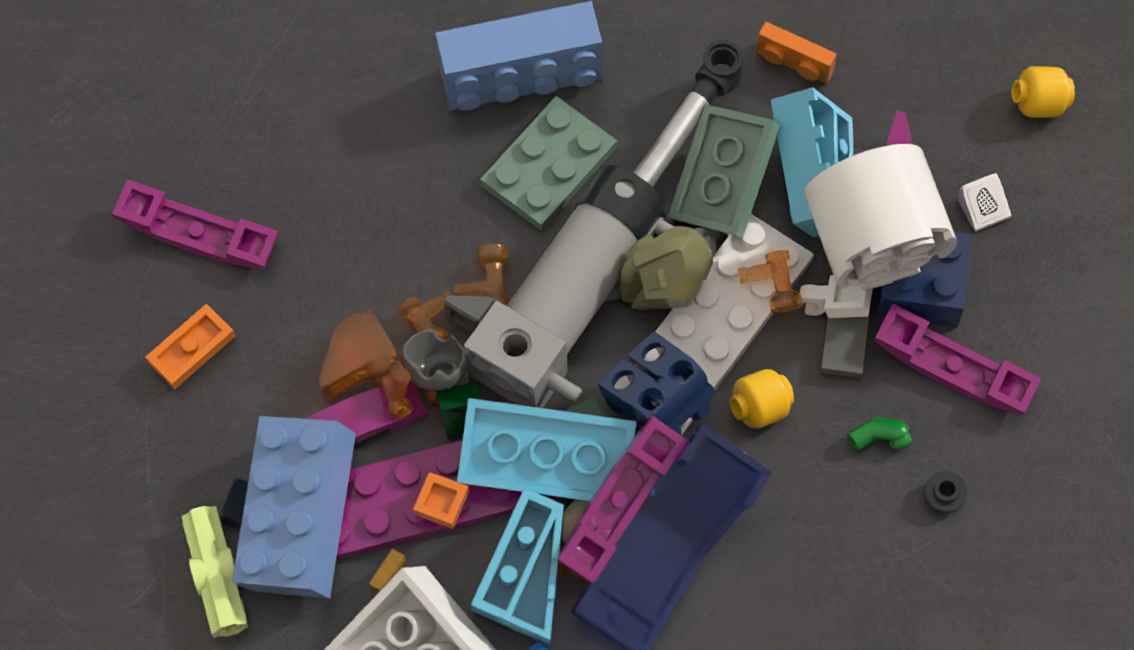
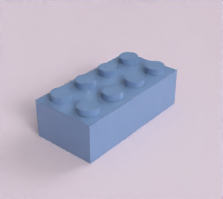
(520, 56)
(294, 507)

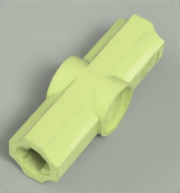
(213, 571)

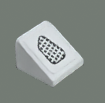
(984, 202)

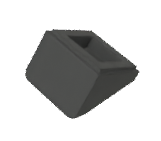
(467, 310)

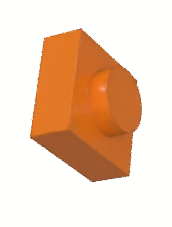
(441, 500)

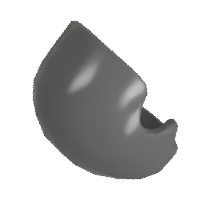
(433, 361)

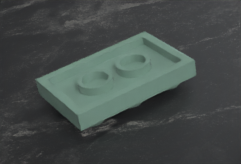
(548, 163)
(724, 171)

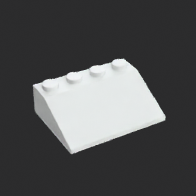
(411, 615)

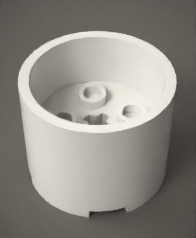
(879, 216)

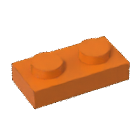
(795, 52)
(190, 346)

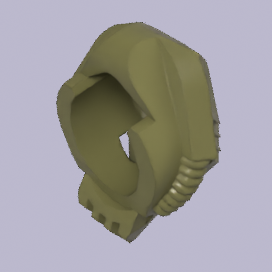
(665, 269)

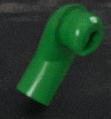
(880, 428)

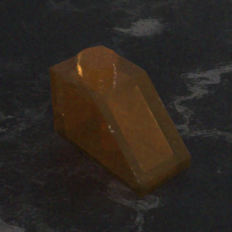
(350, 352)

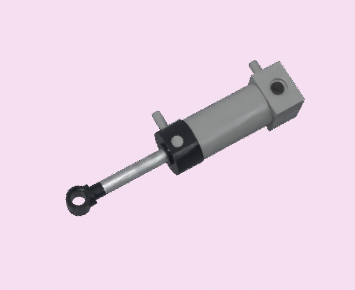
(525, 345)

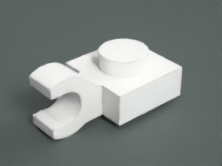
(836, 301)

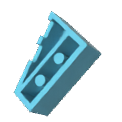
(810, 140)
(523, 570)

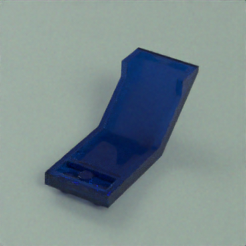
(669, 539)

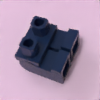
(667, 388)

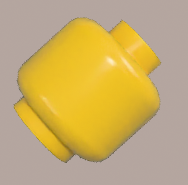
(1043, 92)
(761, 398)

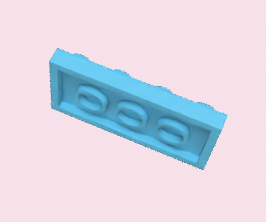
(540, 448)

